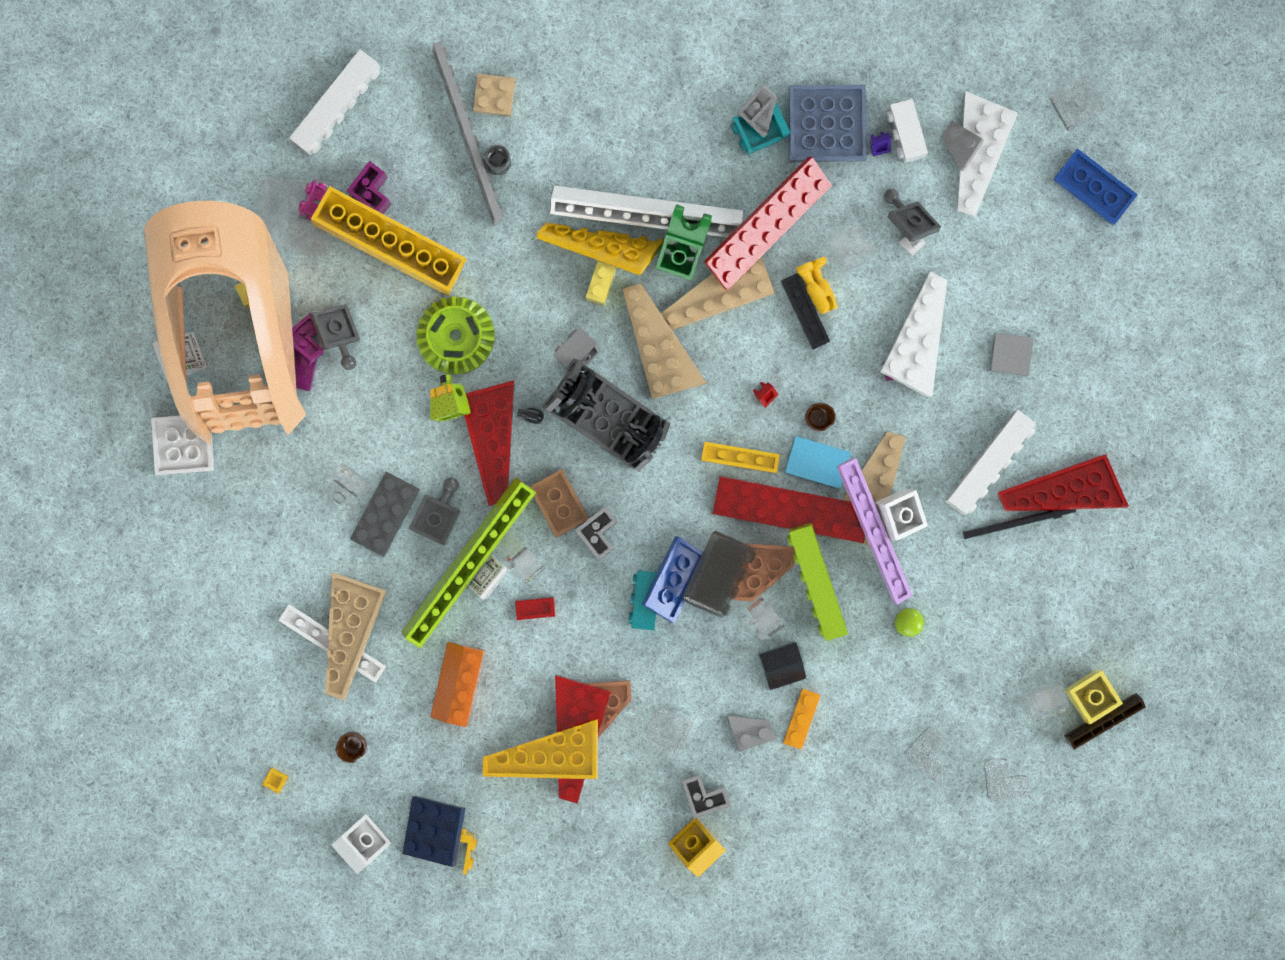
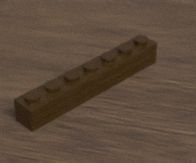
(1089, 731)

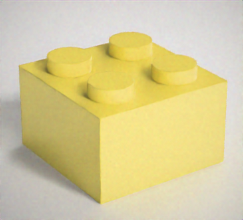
(1093, 696)

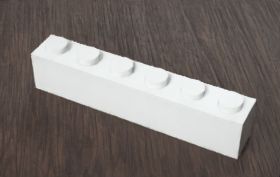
(335, 103)
(990, 462)

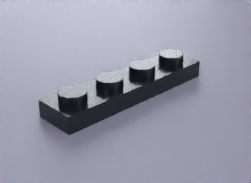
(805, 311)

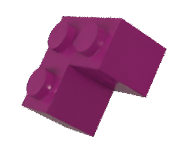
(366, 188)

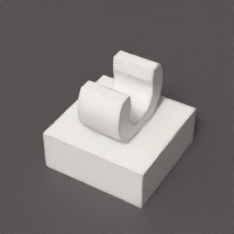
(912, 247)

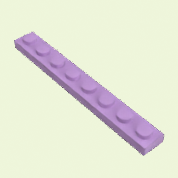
(874, 530)

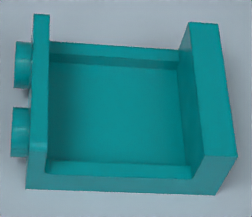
(752, 141)

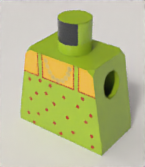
(448, 400)

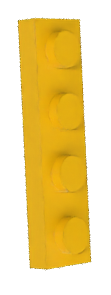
(740, 457)

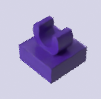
(880, 144)

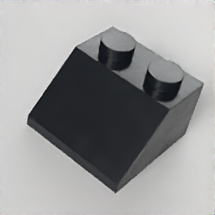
(782, 665)

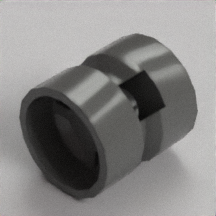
(498, 159)

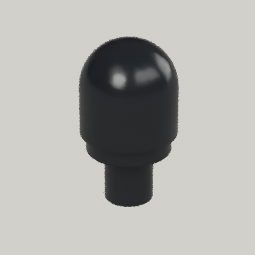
(531, 415)

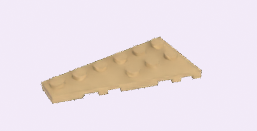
(882, 467)
(350, 625)

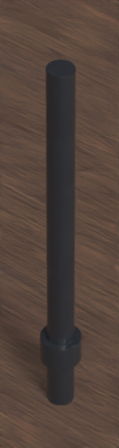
(1055, 514)

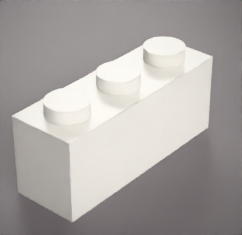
(907, 131)

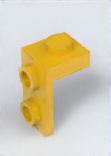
(468, 837)

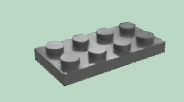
(385, 514)

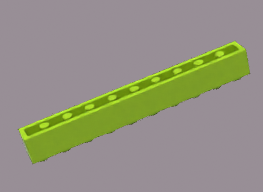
(468, 562)

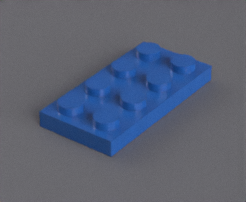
(1095, 187)
(672, 579)

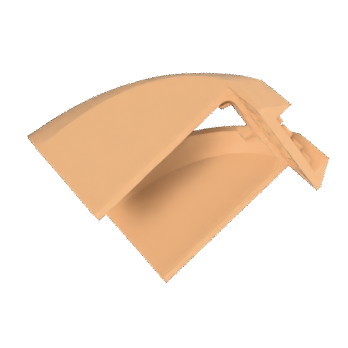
(244, 251)

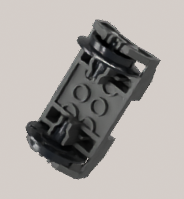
(607, 416)

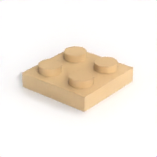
(494, 95)

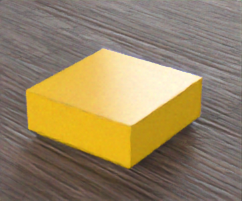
(275, 780)

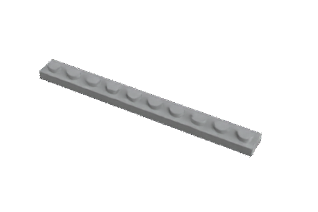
(465, 125)

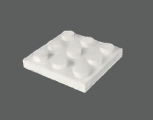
(178, 448)

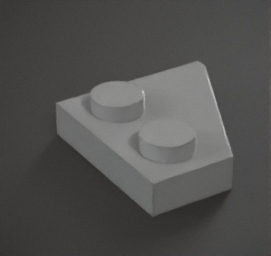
(759, 110)
(961, 144)
(750, 731)

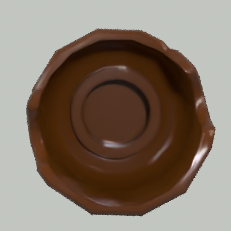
(820, 411)
(345, 748)

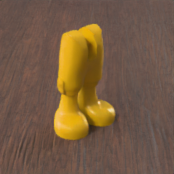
(820, 289)

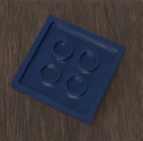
(434, 831)

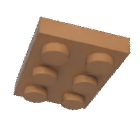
(559, 503)

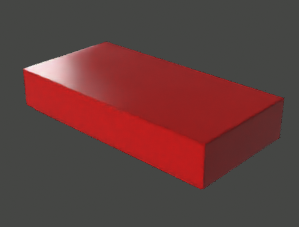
(535, 608)

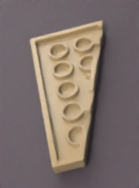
(712, 299)
(661, 352)

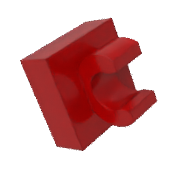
(765, 394)

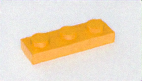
(801, 718)

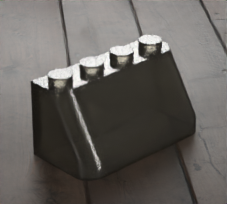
(719, 574)

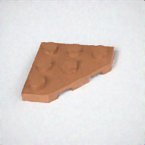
(767, 567)
(618, 700)

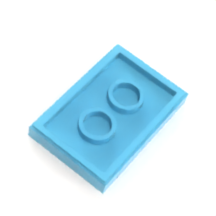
(816, 462)

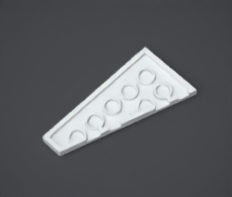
(992, 125)
(917, 344)

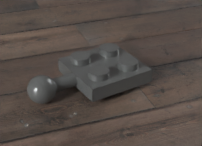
(911, 219)
(336, 329)
(434, 517)

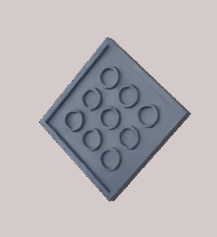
(827, 123)

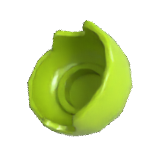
(909, 622)

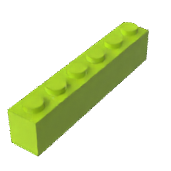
(818, 581)

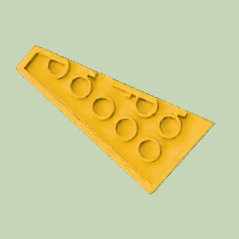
(604, 246)
(558, 755)

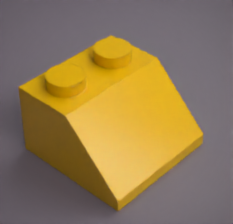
(696, 847)

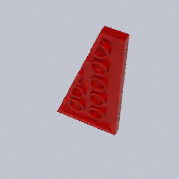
(490, 436)
(1076, 487)
(577, 705)

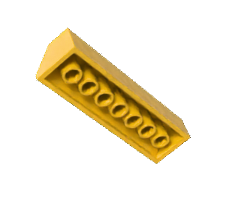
(388, 241)

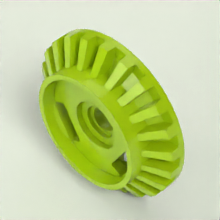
(474, 347)

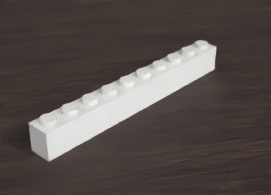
(638, 210)

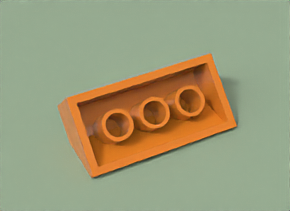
(457, 684)

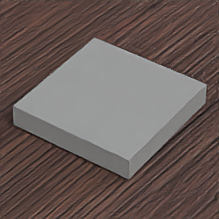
(1011, 354)

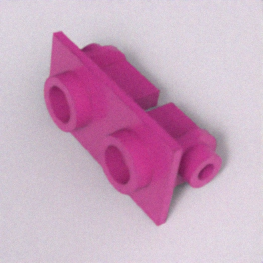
(313, 192)

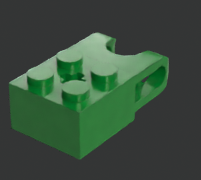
(685, 239)

